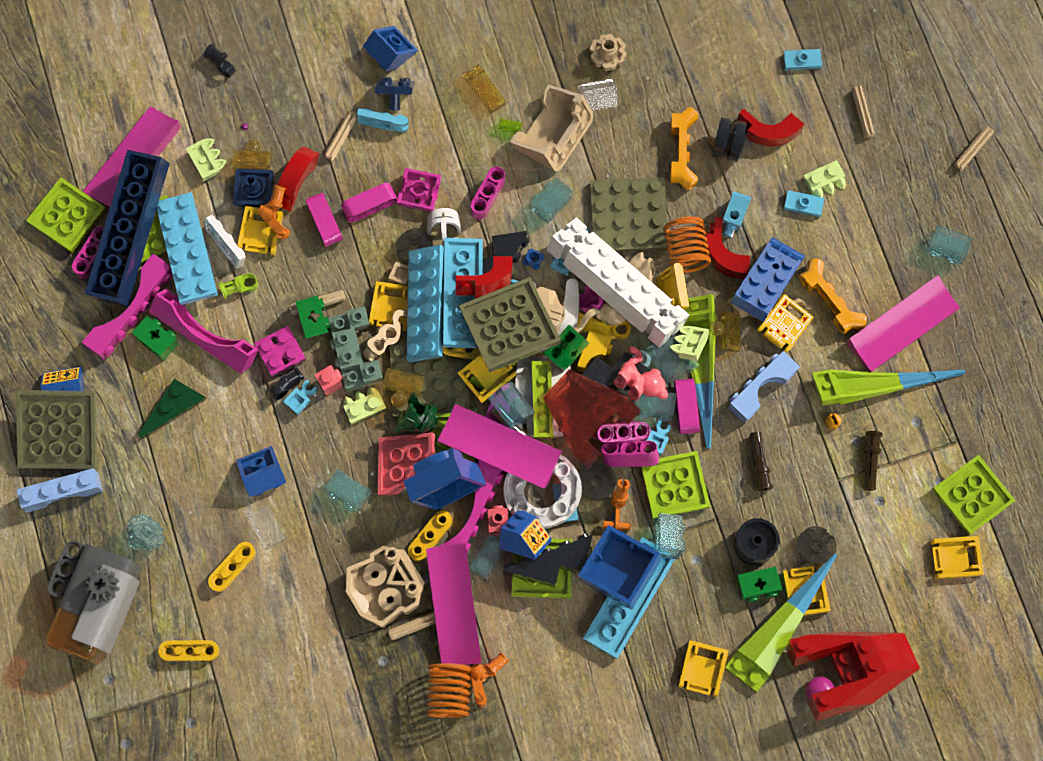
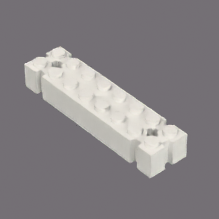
(617, 282)

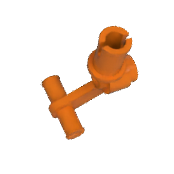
(270, 210)
(618, 501)
(480, 673)

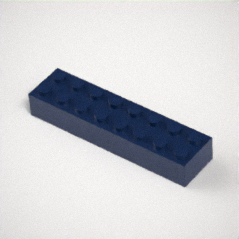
(127, 228)

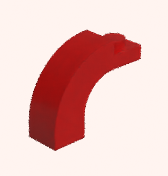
(771, 135)
(294, 174)
(721, 258)
(480, 285)

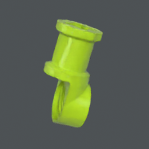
(237, 285)

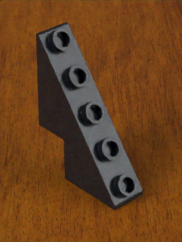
(507, 245)
(605, 374)
(546, 566)

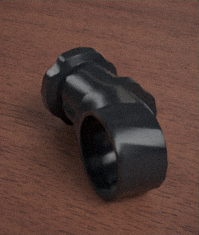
(219, 59)
(288, 379)

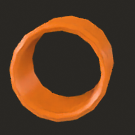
(699, 256)
(446, 670)

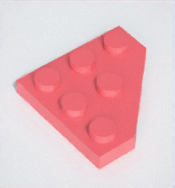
(397, 458)

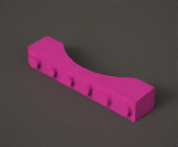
(105, 337)
(234, 353)
(492, 476)

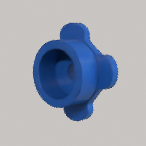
(531, 253)

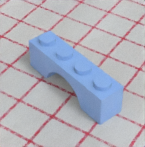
(780, 371)
(44, 493)

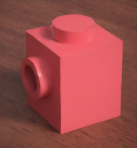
(329, 380)
(497, 518)

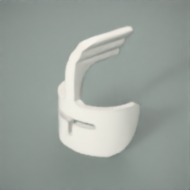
(450, 217)

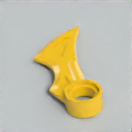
(598, 326)

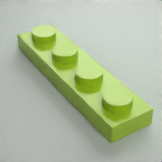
(540, 386)

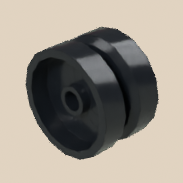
(729, 139)
(768, 542)

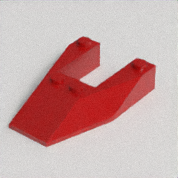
(866, 664)

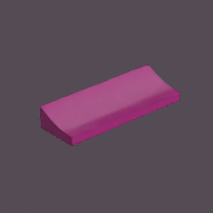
(148, 136)
(903, 324)
(500, 446)
(453, 604)

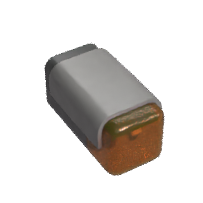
(80, 624)

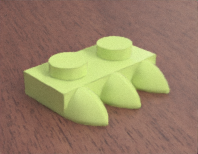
(204, 158)
(824, 178)
(691, 342)
(363, 406)

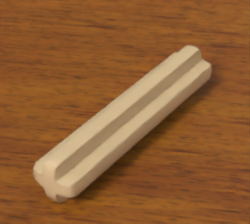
(862, 111)
(341, 135)
(972, 150)
(328, 299)
(412, 626)

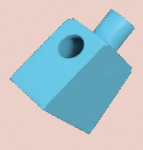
(737, 207)

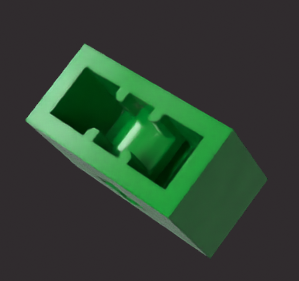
(317, 305)
(160, 347)
(570, 348)
(768, 577)

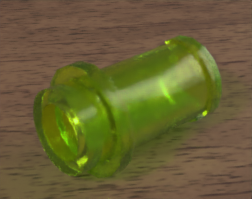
(510, 125)

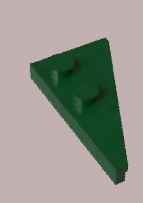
(175, 401)

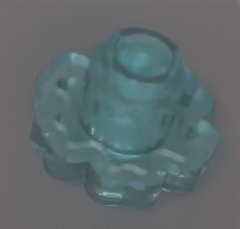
(144, 533)

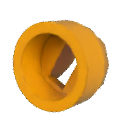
(830, 423)

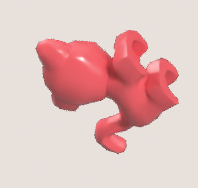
(648, 384)

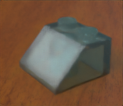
(668, 361)

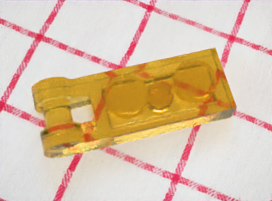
(485, 88)

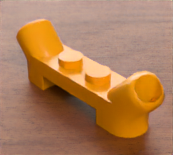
(678, 170)
(844, 319)

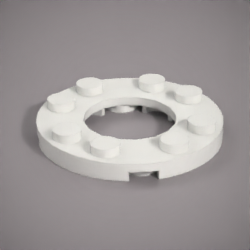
(561, 509)

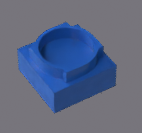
(443, 479)
(620, 567)

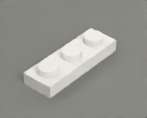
(224, 241)

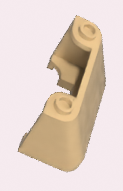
(556, 128)

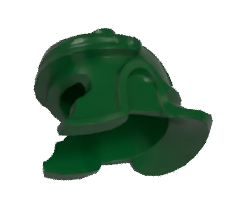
(417, 418)

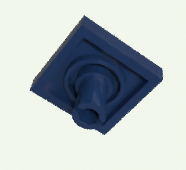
(394, 89)
(253, 187)

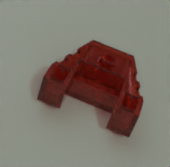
(582, 408)

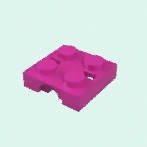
(414, 188)
(276, 354)

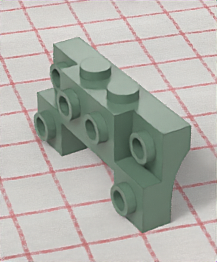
(349, 359)

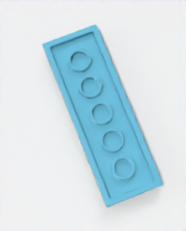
(186, 248)
(461, 257)
(425, 303)
(616, 622)

